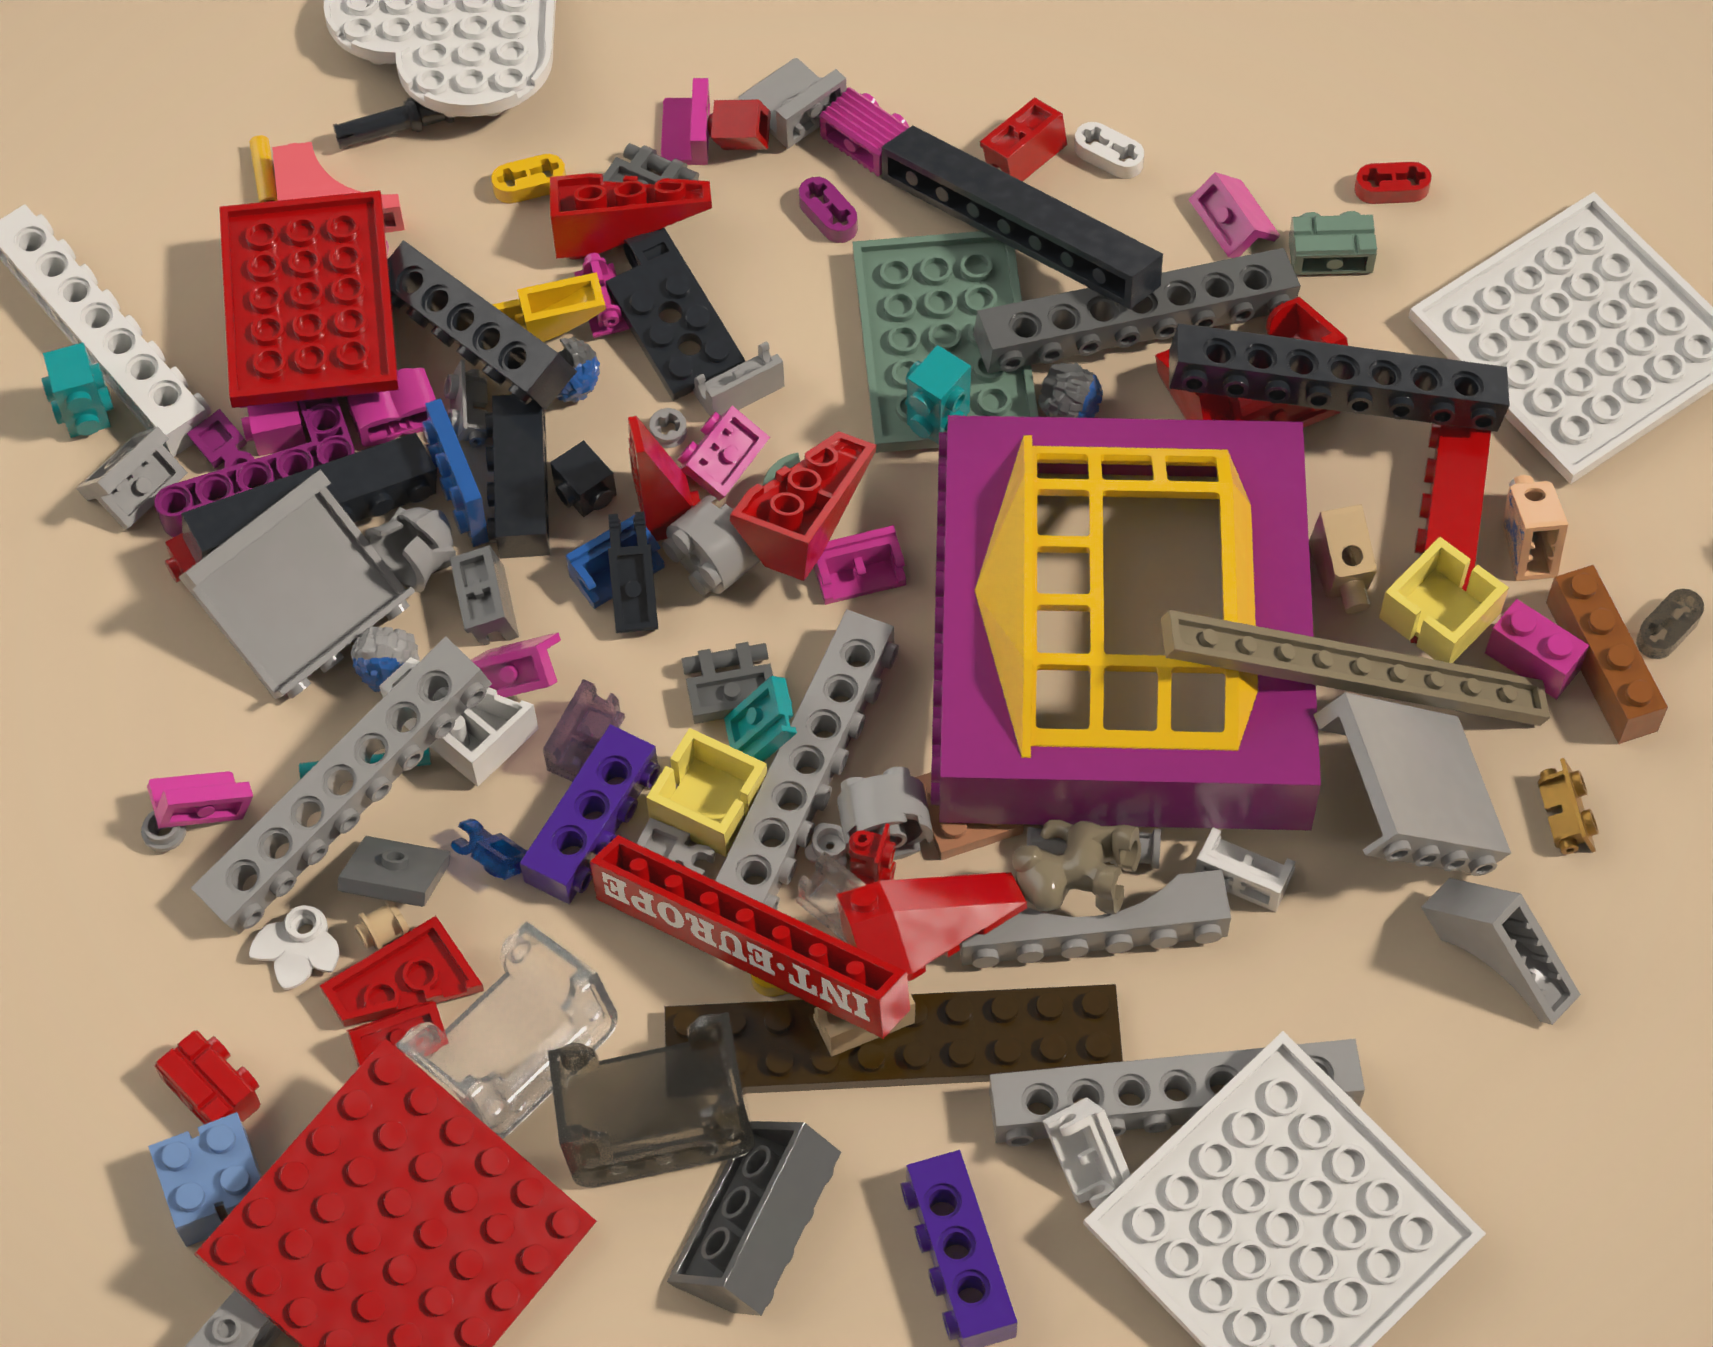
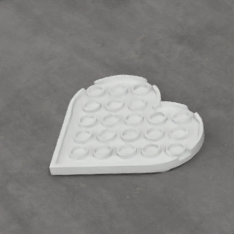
(453, 52)

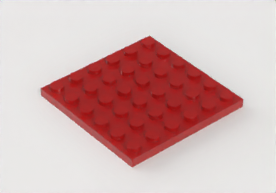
(395, 1222)

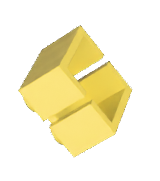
(1434, 606)
(712, 792)

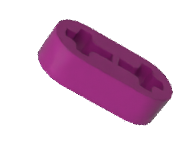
(822, 214)

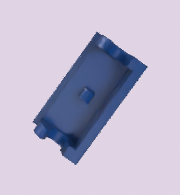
(590, 563)

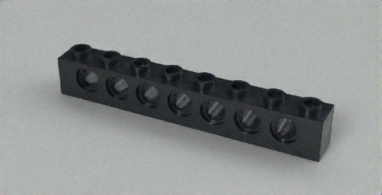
(1338, 377)

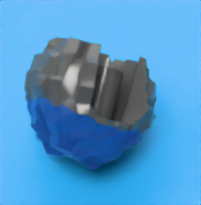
(585, 362)
(1070, 392)

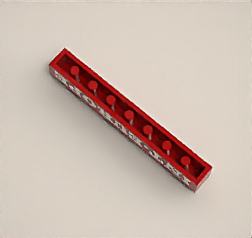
(752, 936)

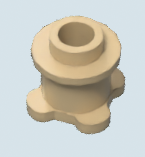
(381, 926)

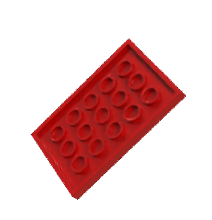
(307, 299)

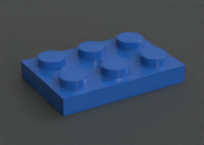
(456, 475)

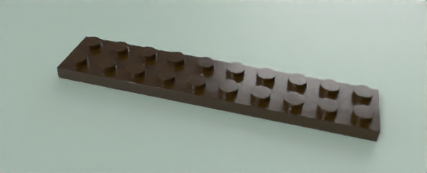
(952, 1040)

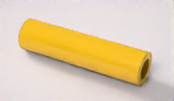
(263, 168)

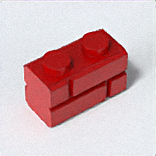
(206, 1081)

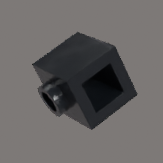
(583, 479)

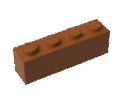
(1612, 661)

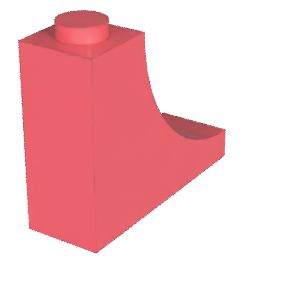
(302, 176)

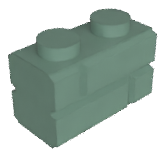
(1332, 243)

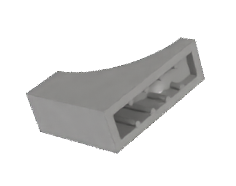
(1506, 937)

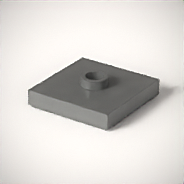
(394, 871)

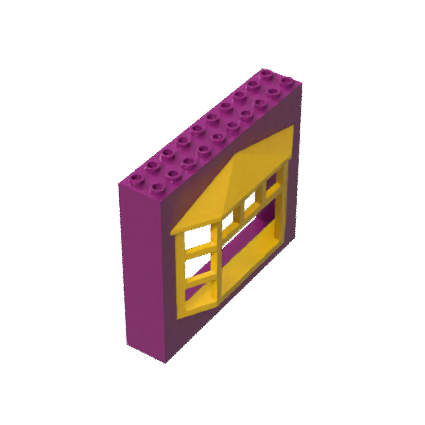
(985, 738)

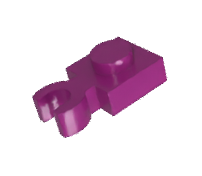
(219, 441)

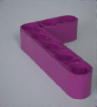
(202, 490)

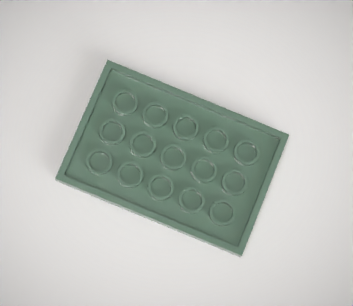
(926, 296)

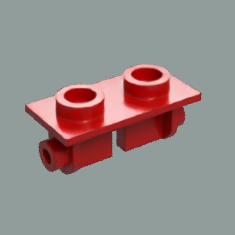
(872, 855)

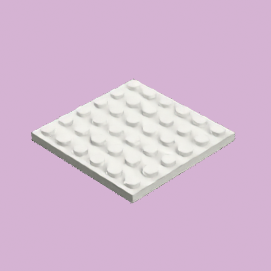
(1589, 330)
(1283, 1216)

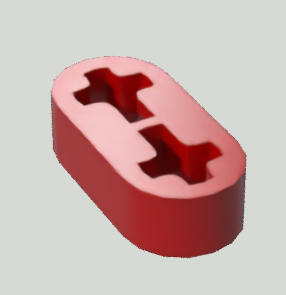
(1392, 182)

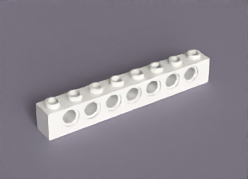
(93, 317)

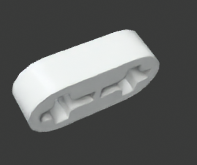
(1108, 150)

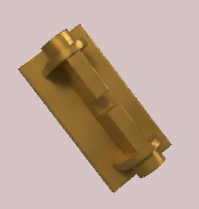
(1565, 791)

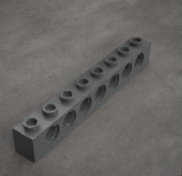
(1089, 322)

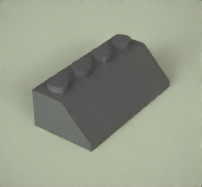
(755, 1218)

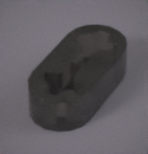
(1676, 629)

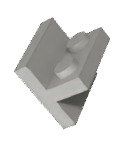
(133, 477)

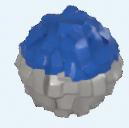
(381, 653)

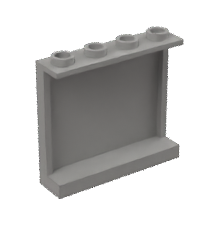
(296, 587)
(1419, 784)

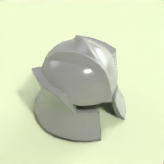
(414, 545)

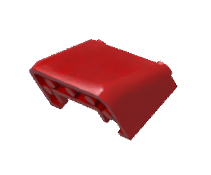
(1289, 320)

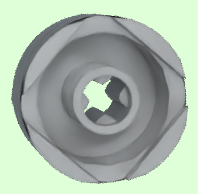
(709, 547)
(887, 799)

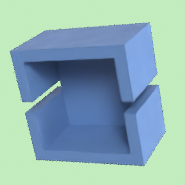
(205, 1174)

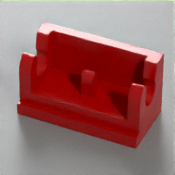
(1025, 140)

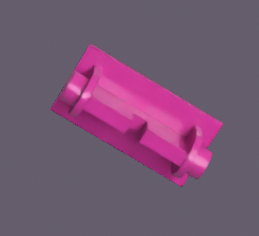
(611, 319)

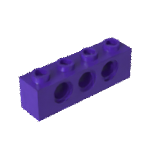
(613, 756)
(947, 1180)

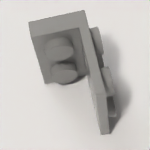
(796, 99)

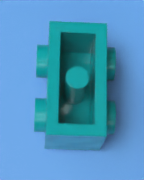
(77, 390)
(935, 390)

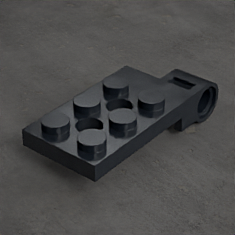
(663, 282)

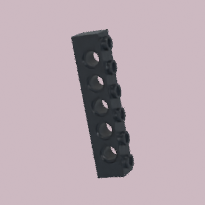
(477, 327)

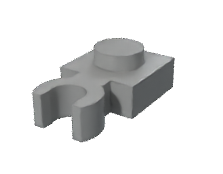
(674, 845)

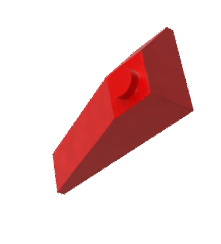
(600, 214)
(658, 481)
(800, 508)
(926, 917)

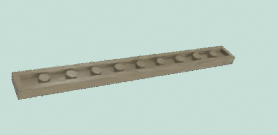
(1353, 668)

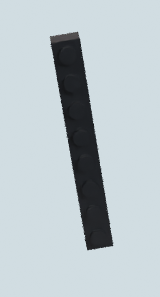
(1022, 217)

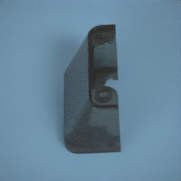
(652, 1106)

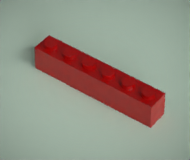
(1456, 491)

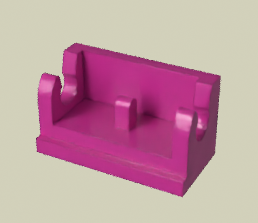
(860, 565)

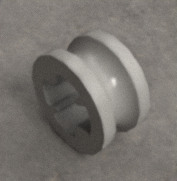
(662, 419)

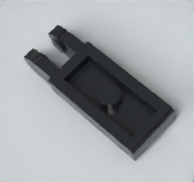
(632, 579)

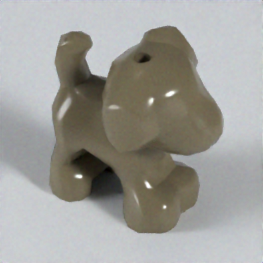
(1082, 866)

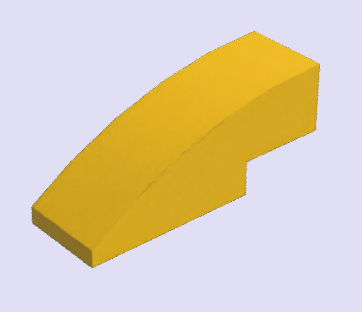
(556, 306)

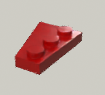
(402, 975)

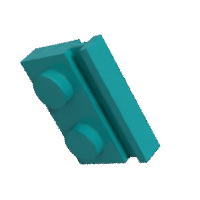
(762, 720)

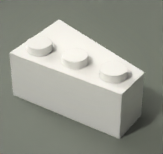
(481, 734)

